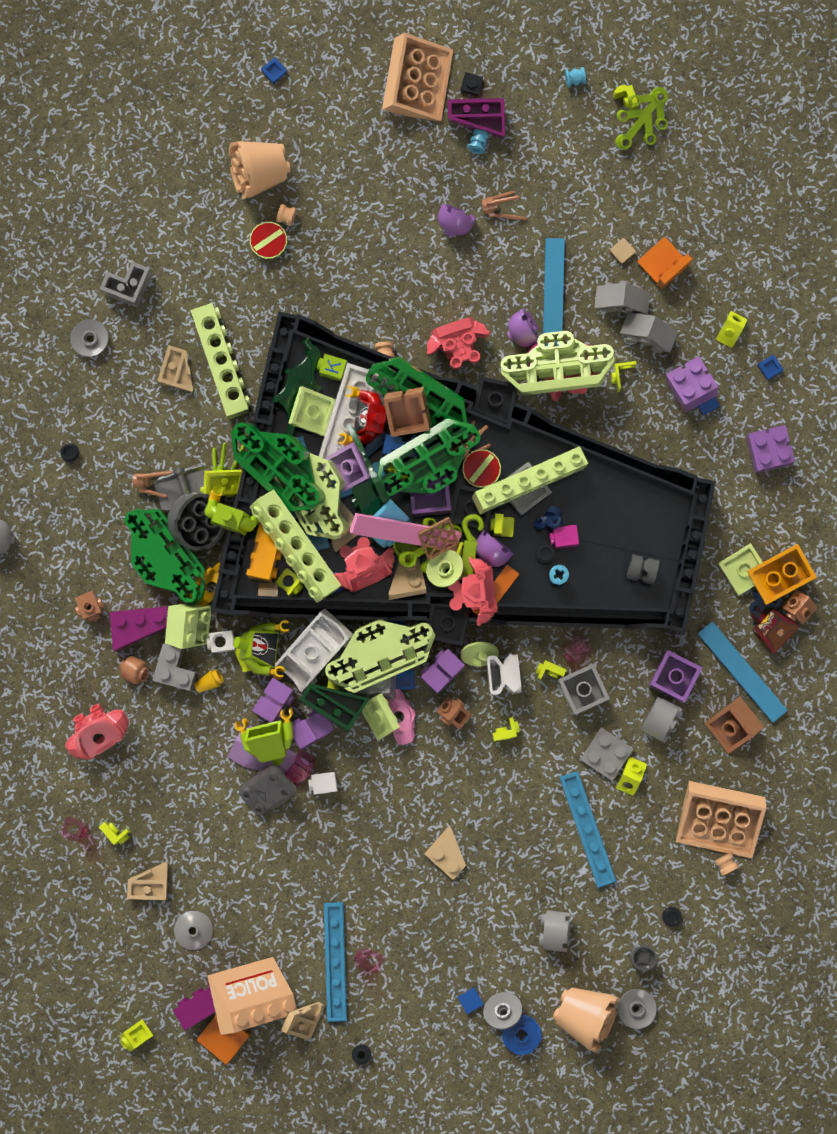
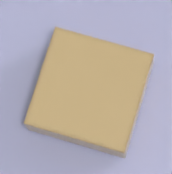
(622, 251)
(268, 589)

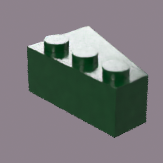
(367, 500)
(334, 705)

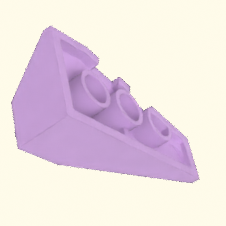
(246, 760)

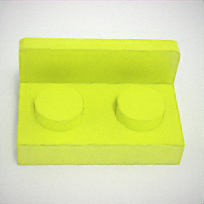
(222, 482)

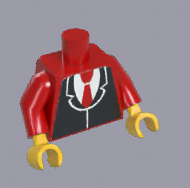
(369, 416)

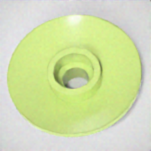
(437, 566)

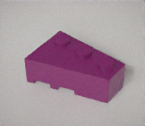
(480, 114)
(135, 625)
(195, 1009)

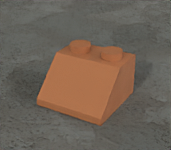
(734, 725)

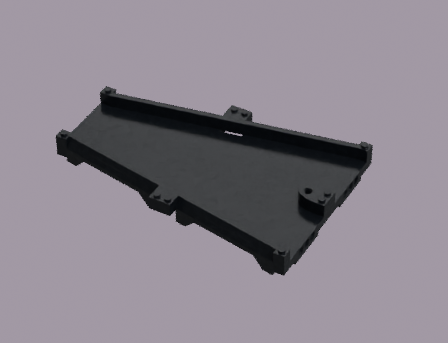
(615, 501)

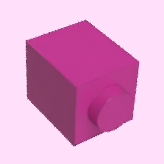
(564, 537)

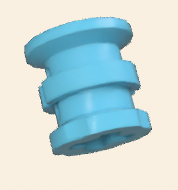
(575, 77)
(478, 141)
(559, 568)

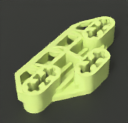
(554, 361)
(331, 501)
(381, 650)

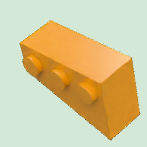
(264, 558)

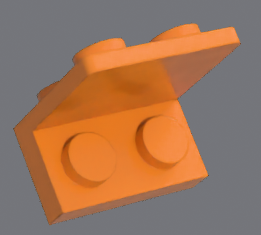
(664, 262)
(223, 1045)

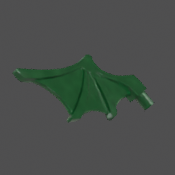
(299, 377)
(374, 476)

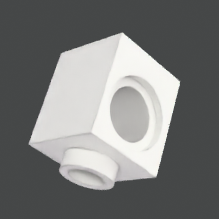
(229, 637)
(323, 783)

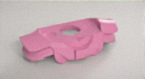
(405, 733)

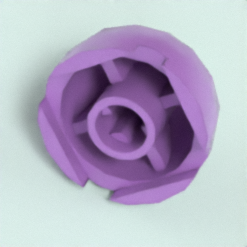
(454, 220)
(523, 329)
(492, 550)

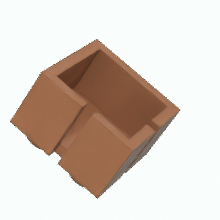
(407, 412)

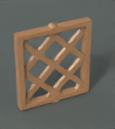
(444, 548)

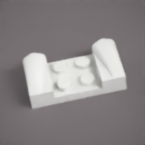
(314, 649)

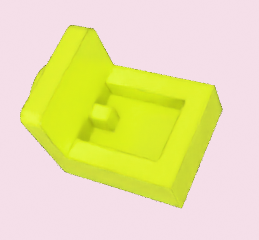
(502, 526)

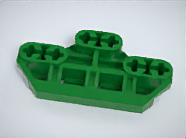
(429, 383)
(431, 460)
(278, 462)
(163, 560)

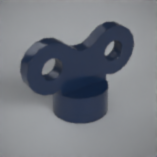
(552, 515)
(759, 602)

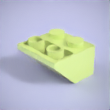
(187, 625)

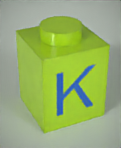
(332, 367)

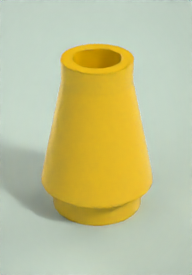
(209, 681)

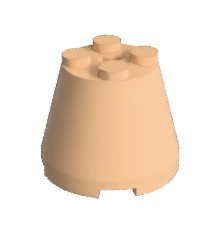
(257, 166)
(587, 1016)

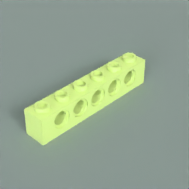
(201, 317)
(529, 480)
(295, 536)

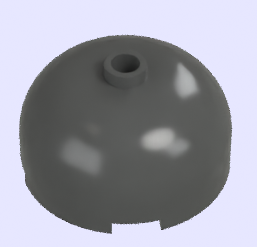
(190, 525)

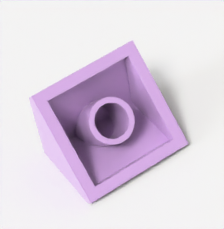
(350, 466)

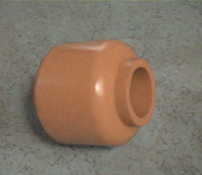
(134, 670)

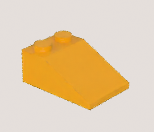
(781, 574)

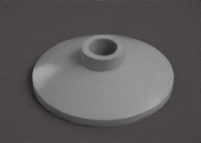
(84, 330)
(203, 927)
(502, 1003)
(646, 1009)

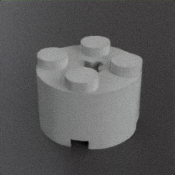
(661, 719)
(555, 931)

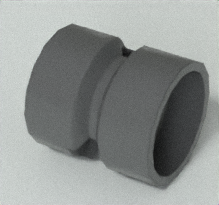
(643, 569)
(643, 957)

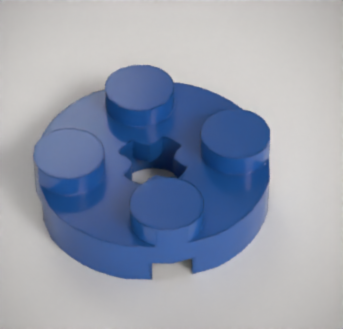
(530, 1041)

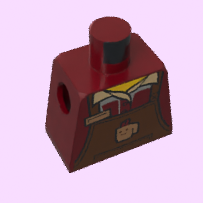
(772, 629)

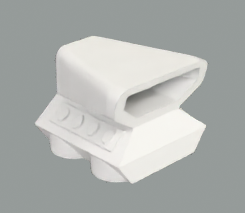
(504, 674)

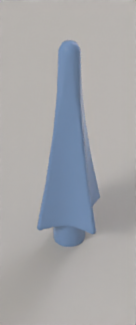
(377, 443)

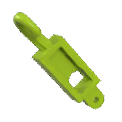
(470, 543)

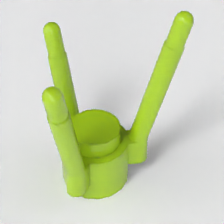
(223, 453)

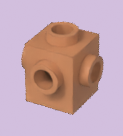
(84, 602)
(799, 607)
(453, 712)

